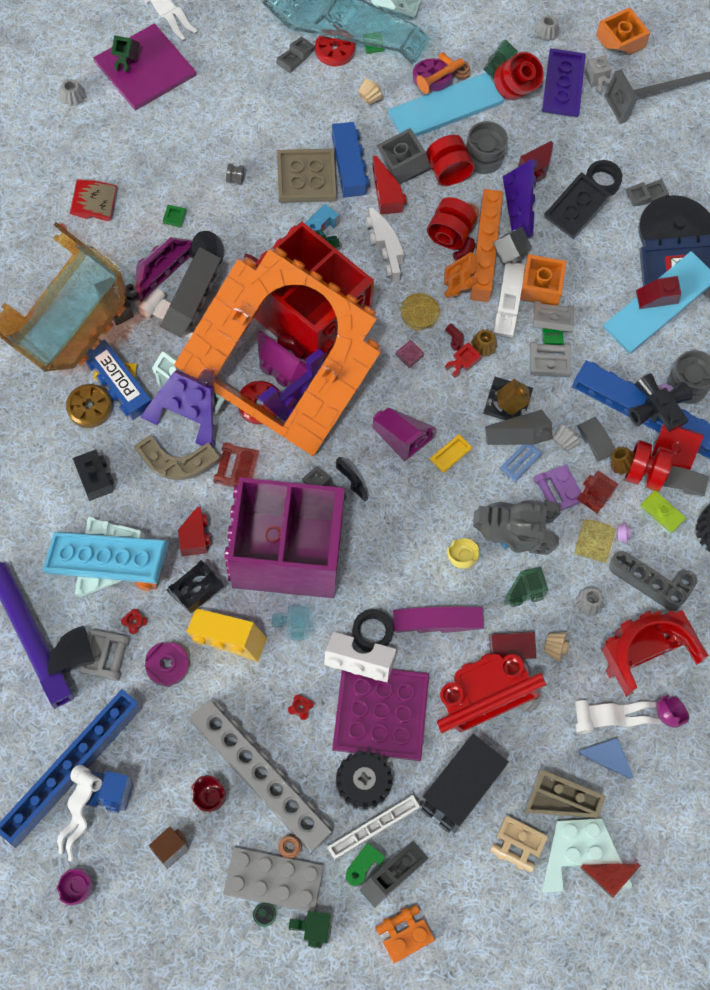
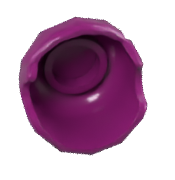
(672, 711)
(74, 886)

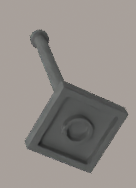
(623, 98)

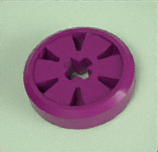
(429, 67)

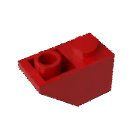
(192, 534)

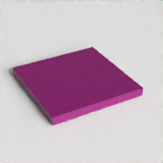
(155, 73)
(382, 715)

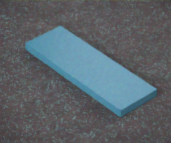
(446, 105)
(635, 326)
(105, 557)

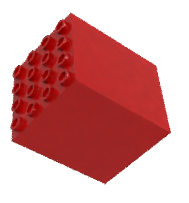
(303, 310)

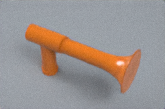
(424, 83)

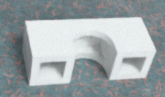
(374, 664)

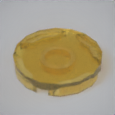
(420, 311)

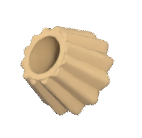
(370, 91)
(557, 645)

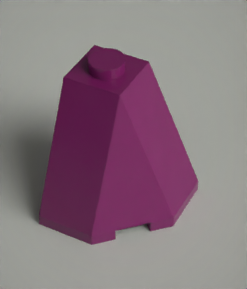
(402, 432)

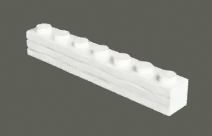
(373, 828)

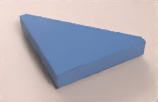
(609, 756)

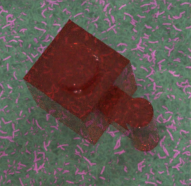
(597, 491)

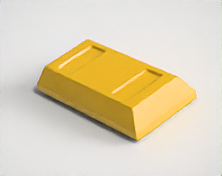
(451, 453)

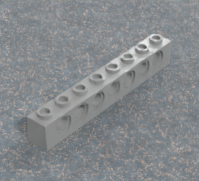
(202, 721)

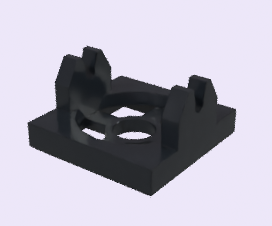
(490, 408)
(199, 597)

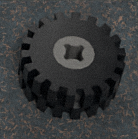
(364, 792)

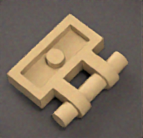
(521, 837)

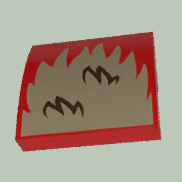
(93, 199)

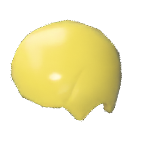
(463, 553)

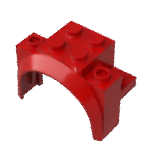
(644, 641)

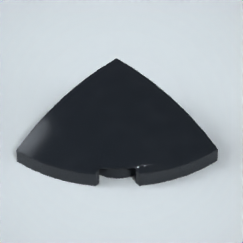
(348, 471)
(70, 652)

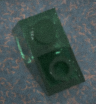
(527, 586)

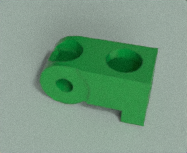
(360, 866)

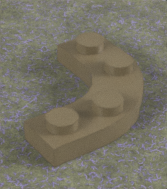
(176, 467)

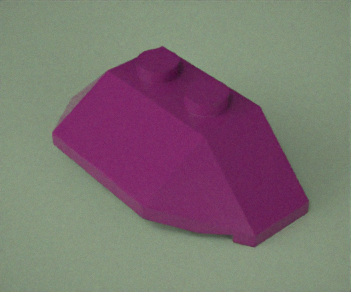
(160, 265)
(278, 361)

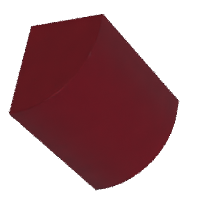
(514, 643)

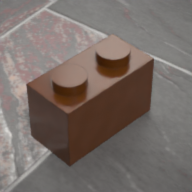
(169, 846)

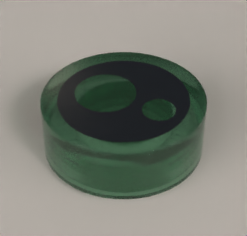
(264, 914)

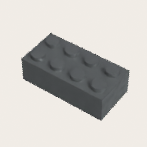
(191, 293)

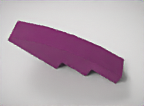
(438, 619)

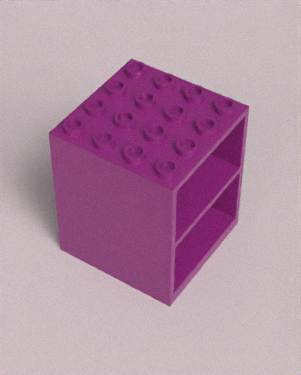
(309, 543)

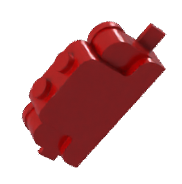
(487, 690)

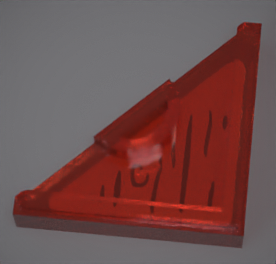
(610, 876)

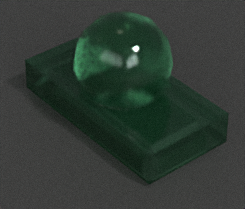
(502, 54)

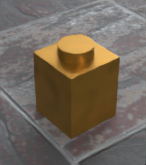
(513, 397)

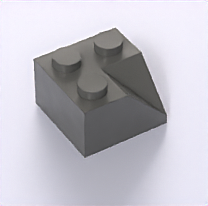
(404, 155)

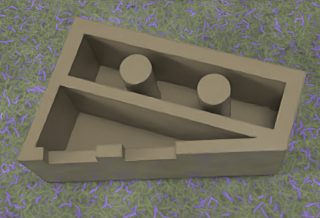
(562, 797)

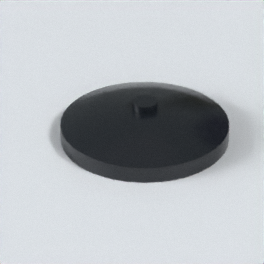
(672, 218)

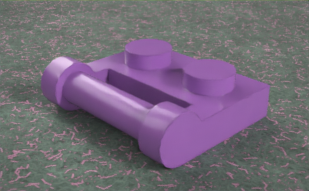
(564, 485)

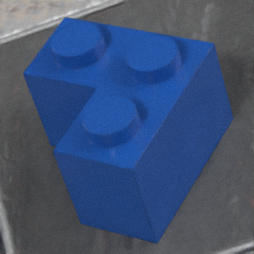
(113, 792)

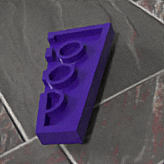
(520, 196)

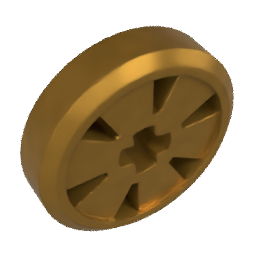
(98, 412)

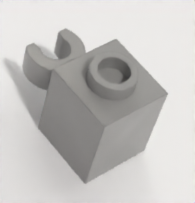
(598, 72)

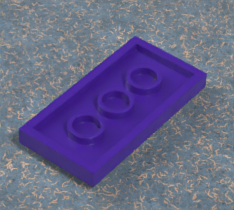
(564, 82)

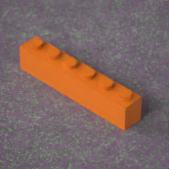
(485, 249)

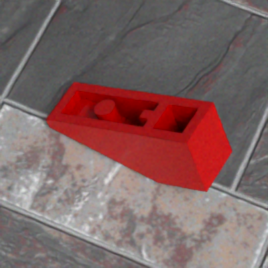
(387, 189)

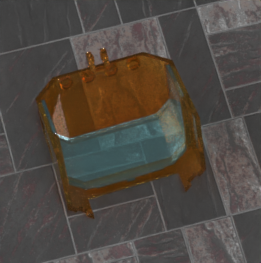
(71, 309)

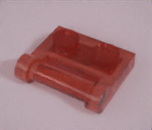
(243, 466)

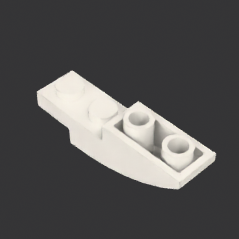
(387, 241)
(509, 299)

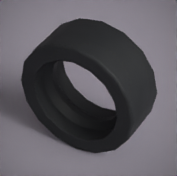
(609, 168)
(372, 614)

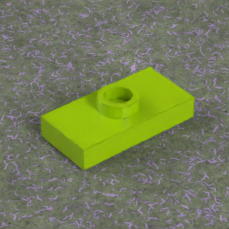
(663, 511)

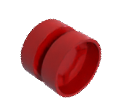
(518, 76)
(450, 160)
(451, 223)
(654, 467)

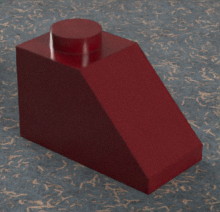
(542, 156)
(659, 293)

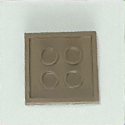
(306, 175)

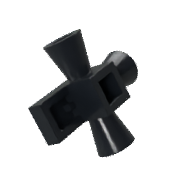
(661, 404)

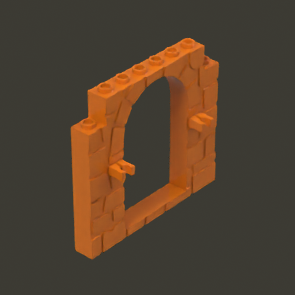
(233, 313)

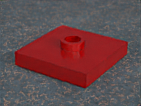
(683, 444)

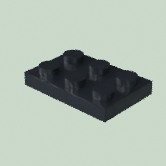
(577, 205)

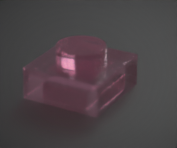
(409, 353)

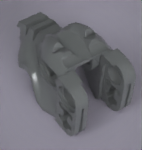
(519, 525)

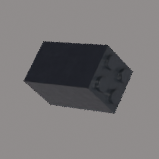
(463, 784)

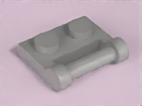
(553, 316)
(550, 364)
(100, 646)

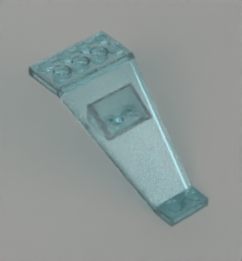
(353, 22)

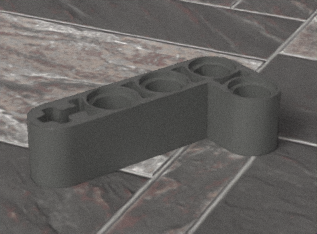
(651, 577)

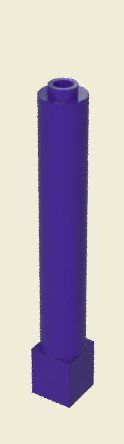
(31, 638)

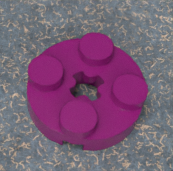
(167, 676)

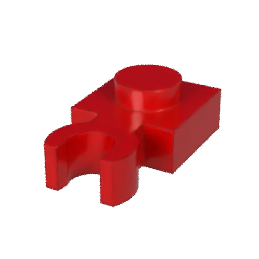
(464, 358)

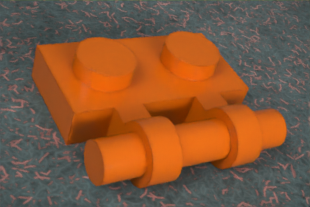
(460, 271)
(408, 940)

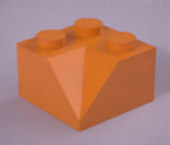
(623, 32)
(543, 279)

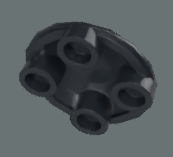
(209, 242)

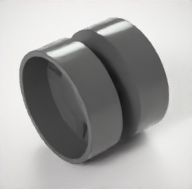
(487, 146)
(694, 370)

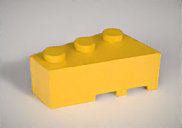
(227, 634)

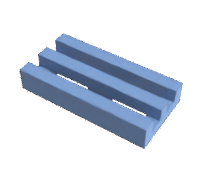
(510, 472)

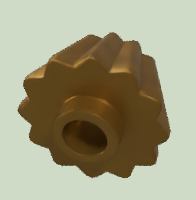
(484, 342)
(622, 460)

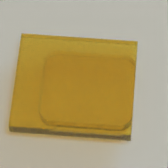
(595, 540)

